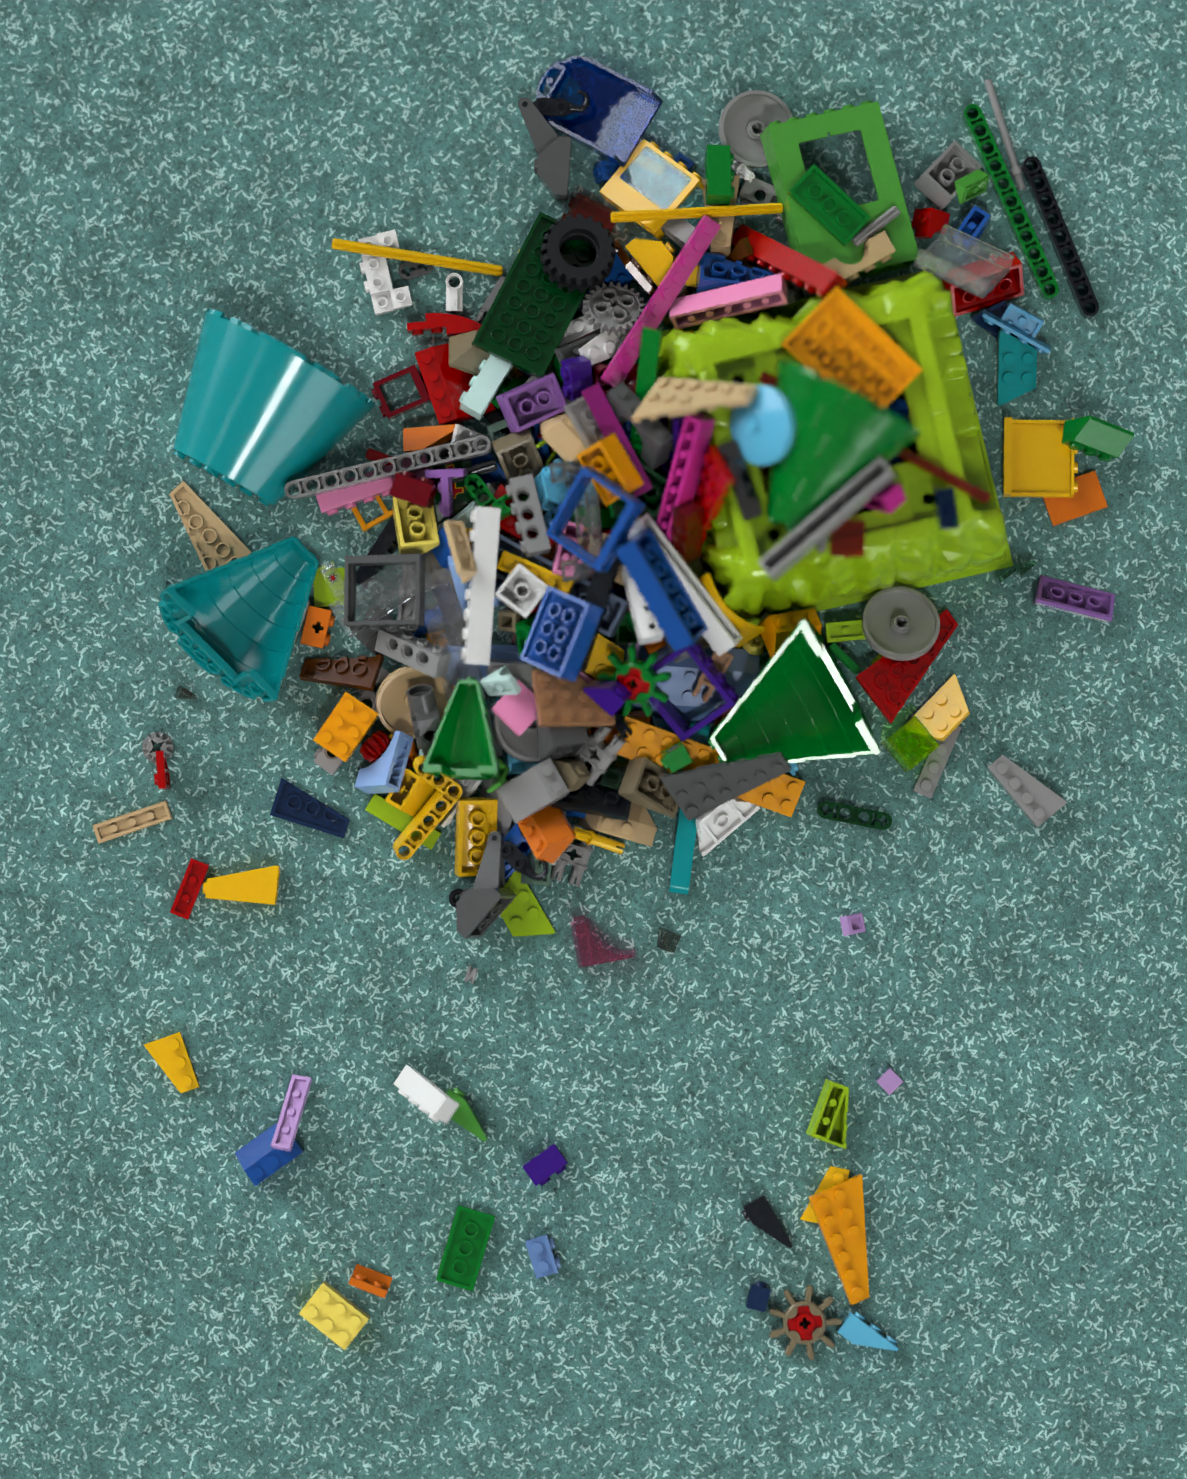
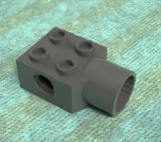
(423, 715)

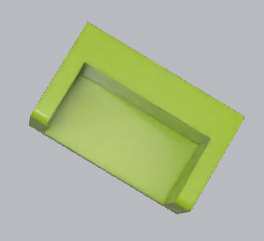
(844, 631)

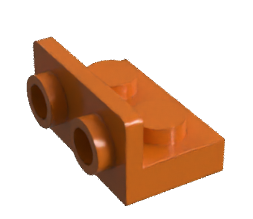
(370, 1280)

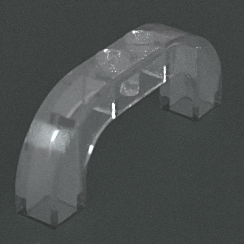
(586, 517)

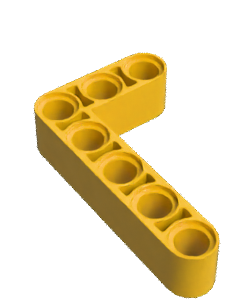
(428, 809)

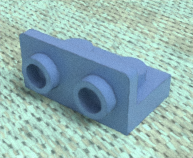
(542, 1256)

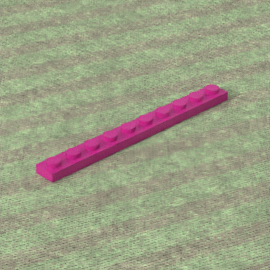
(661, 300)

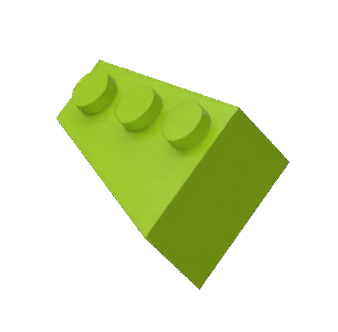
(830, 1114)

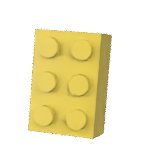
(334, 1315)

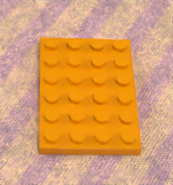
(851, 350)

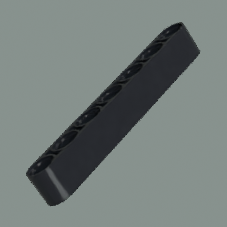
(599, 594)

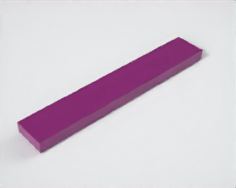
(608, 425)

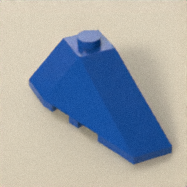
(718, 272)

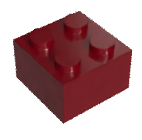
(412, 490)

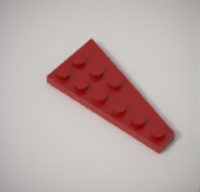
(713, 485)
(892, 681)

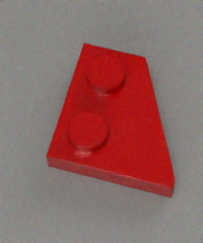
(162, 778)

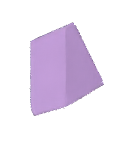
(852, 924)
(889, 1081)

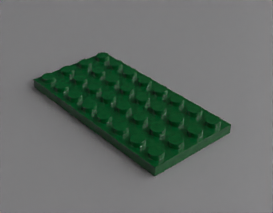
(531, 310)

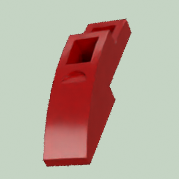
(438, 322)

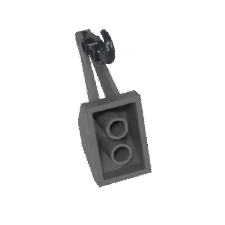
(552, 150)
(489, 898)

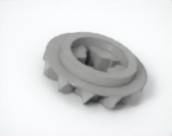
(157, 737)

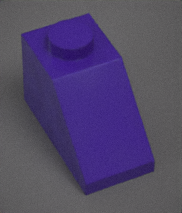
(608, 694)

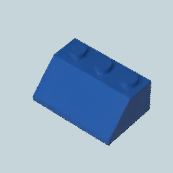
(261, 1160)

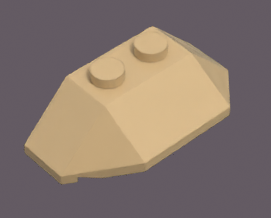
(562, 437)
(638, 828)

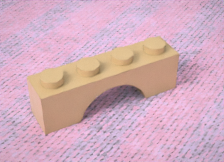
(875, 250)

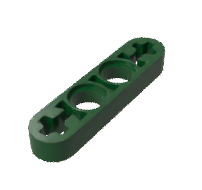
(854, 813)

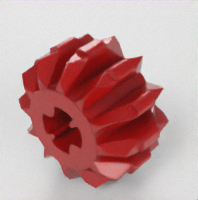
(375, 746)

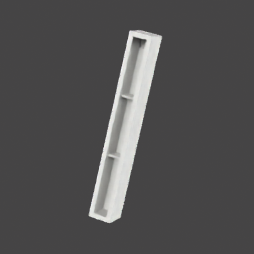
(481, 586)
(720, 632)

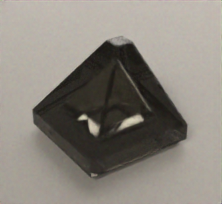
(182, 693)
(666, 938)

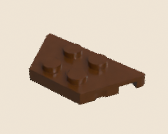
(635, 269)

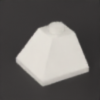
(521, 591)

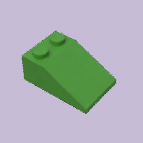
(465, 1115)

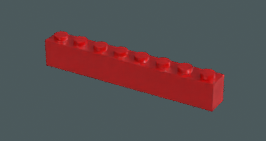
(792, 264)

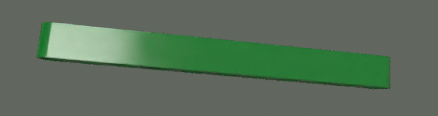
(1010, 192)

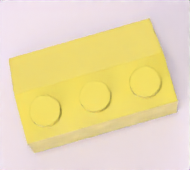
(414, 527)

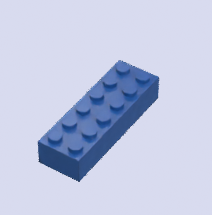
(662, 589)

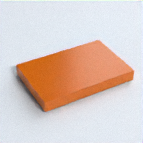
(1085, 501)

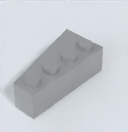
(1028, 793)

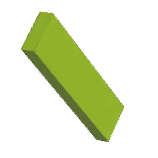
(397, 818)

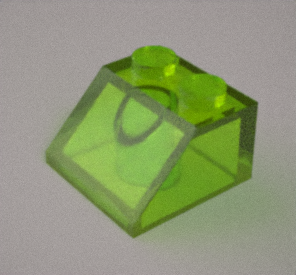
(910, 744)

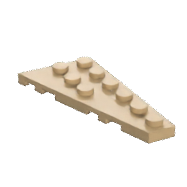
(687, 396)
(209, 535)

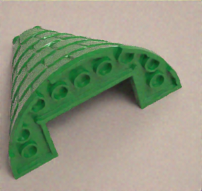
(832, 443)
(796, 708)

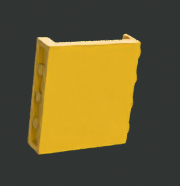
(1037, 460)

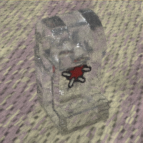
(333, 579)

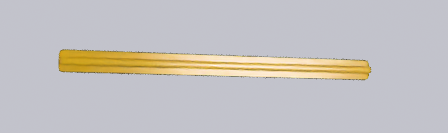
(696, 212)
(416, 257)

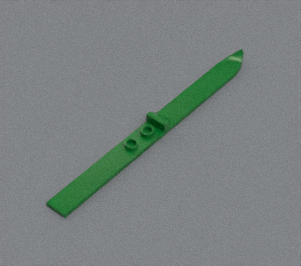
(646, 376)

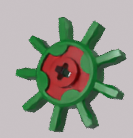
(638, 679)

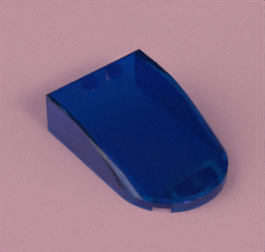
(617, 108)

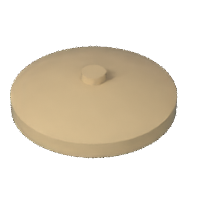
(393, 702)

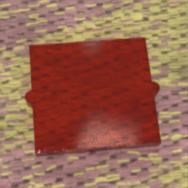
(848, 539)

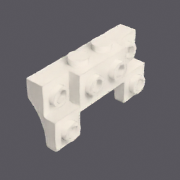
(379, 282)

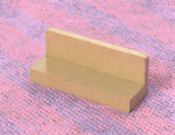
(460, 549)

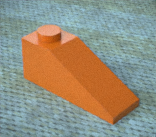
(426, 437)

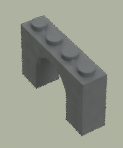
(654, 435)

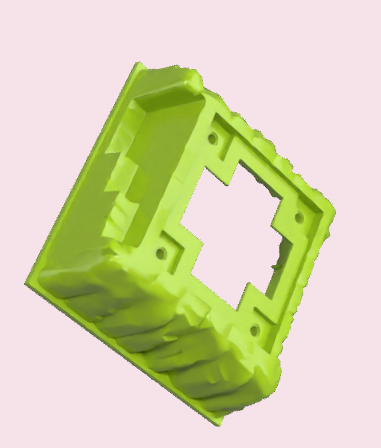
(898, 546)

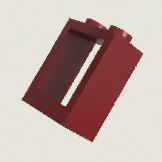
(425, 399)

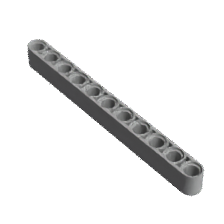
(378, 466)

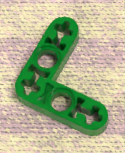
(483, 489)

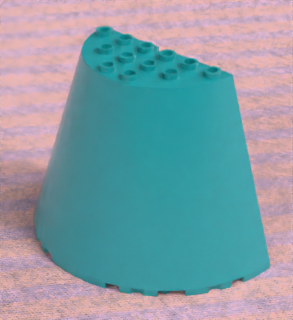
(260, 409)

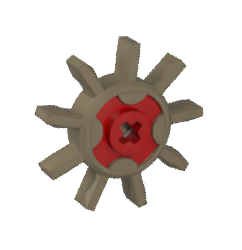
(796, 1313)

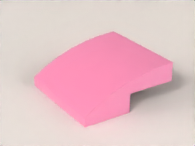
(517, 710)

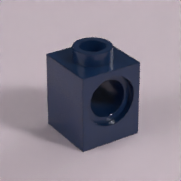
(758, 1296)

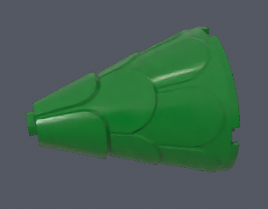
(464, 738)

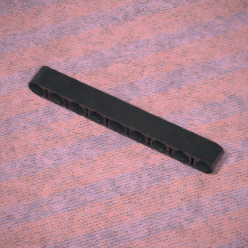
(1060, 228)

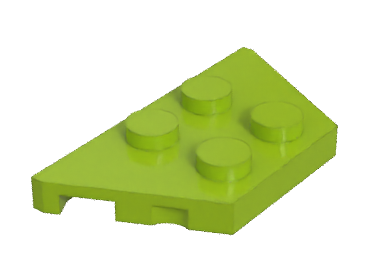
(524, 913)

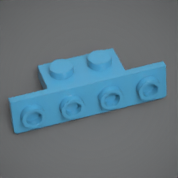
(1020, 323)

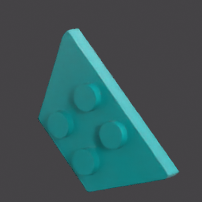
(1014, 368)

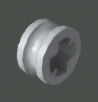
(471, 974)

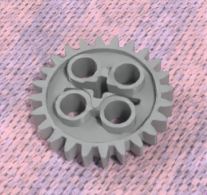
(612, 308)

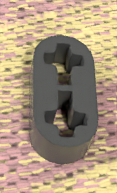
(416, 273)

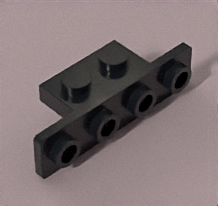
(743, 486)
(384, 545)

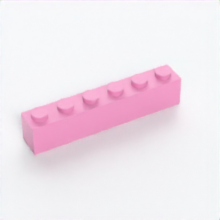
(728, 301)
(348, 497)

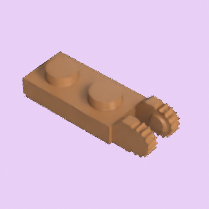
(721, 663)

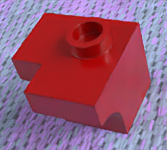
(929, 221)

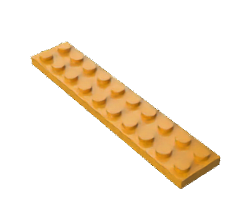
(649, 740)

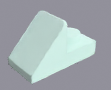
(501, 683)

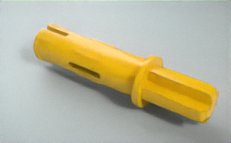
(591, 837)

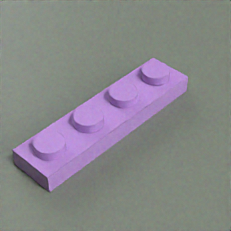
(291, 1113)

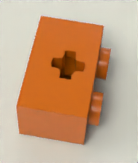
(314, 616)

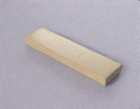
(132, 822)

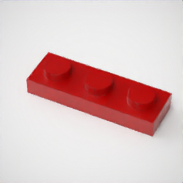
(189, 889)

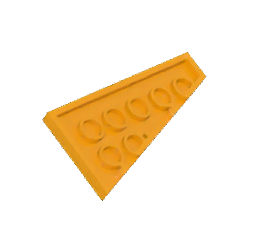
(842, 1224)

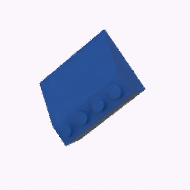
(561, 634)

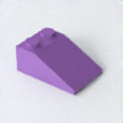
(531, 403)

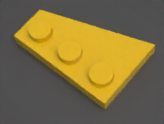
(174, 1060)

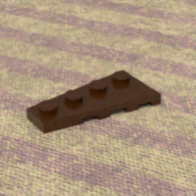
(344, 672)

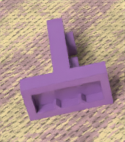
(445, 487)

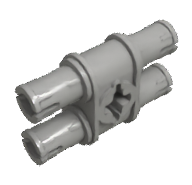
(600, 754)
(578, 864)

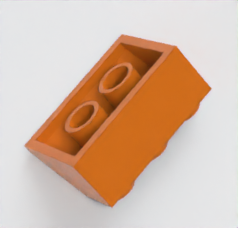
(547, 833)

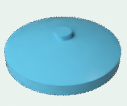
(764, 426)

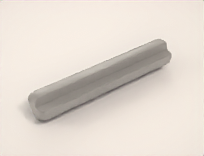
(875, 226)

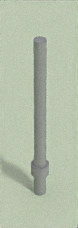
(1016, 170)

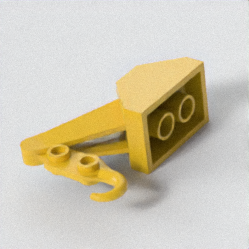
(656, 259)

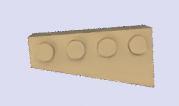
(723, 239)

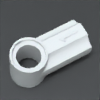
(454, 295)

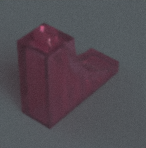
(590, 948)

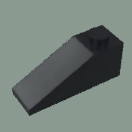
(763, 1217)

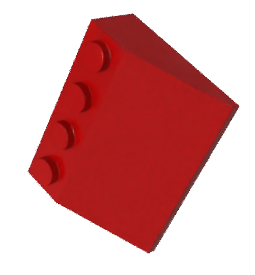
(445, 384)

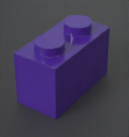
(576, 376)
(545, 1165)

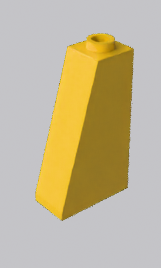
(246, 886)

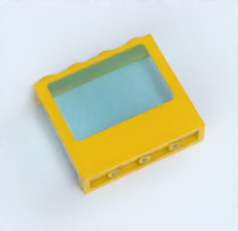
(650, 183)

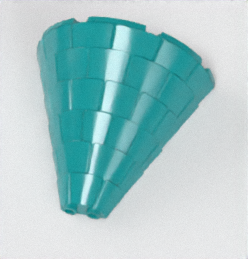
(244, 616)

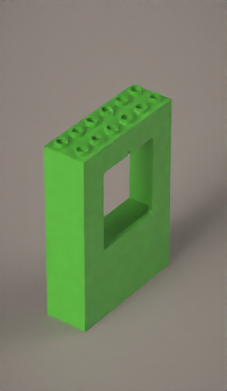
(787, 167)

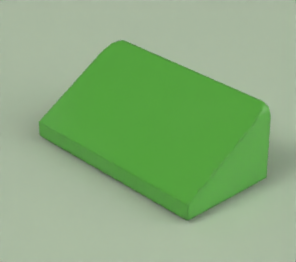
(971, 185)

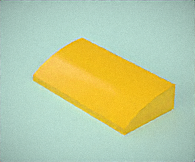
(474, 823)

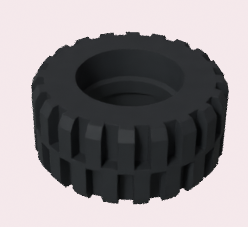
(584, 230)

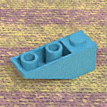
(860, 1333)

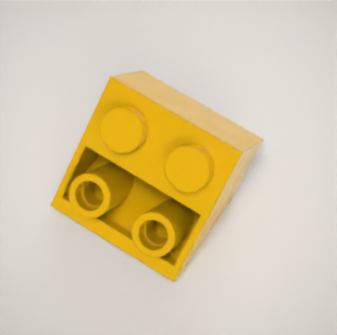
(412, 793)

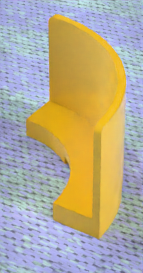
(746, 629)

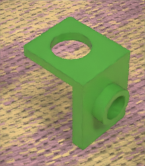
(500, 781)

